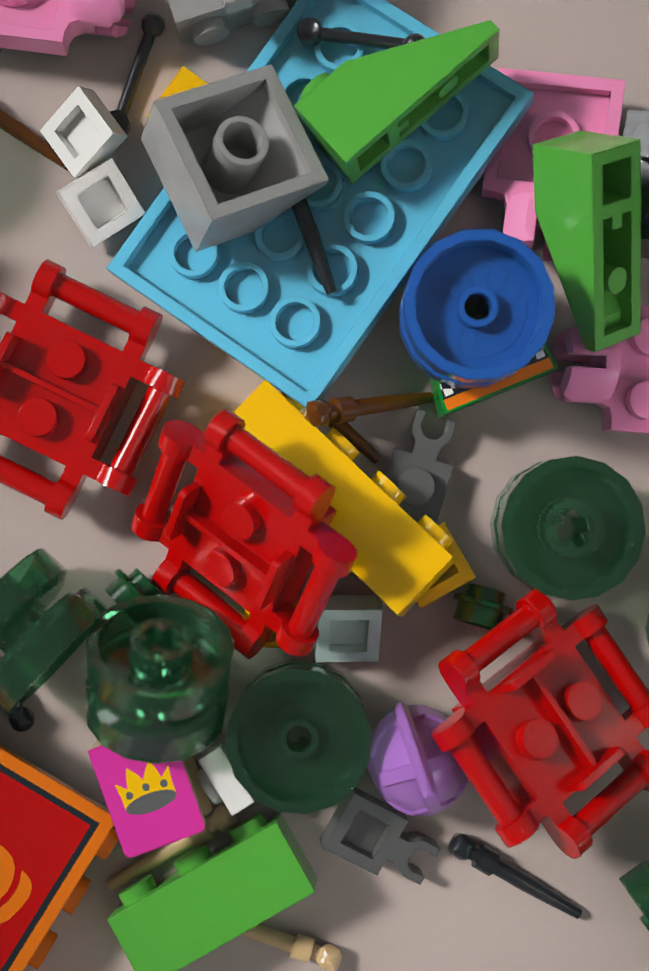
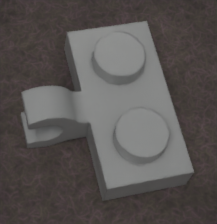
(212, 20)

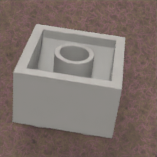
(231, 155)

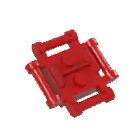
(70, 389)
(246, 528)
(546, 725)

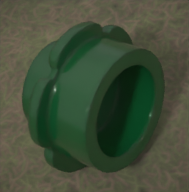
(131, 586)
(481, 607)

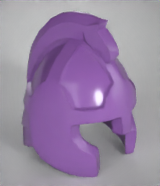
(410, 766)

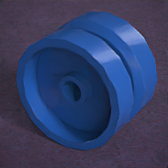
(508, 289)

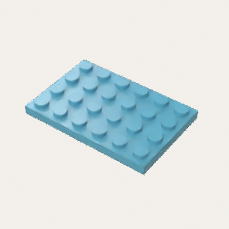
(261, 290)

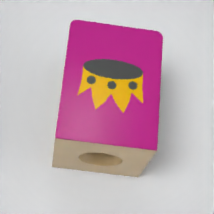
(150, 801)

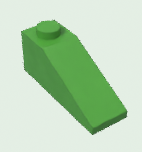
(386, 95)
(592, 225)

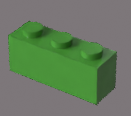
(212, 895)

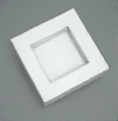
(83, 132)
(100, 202)
(219, 780)

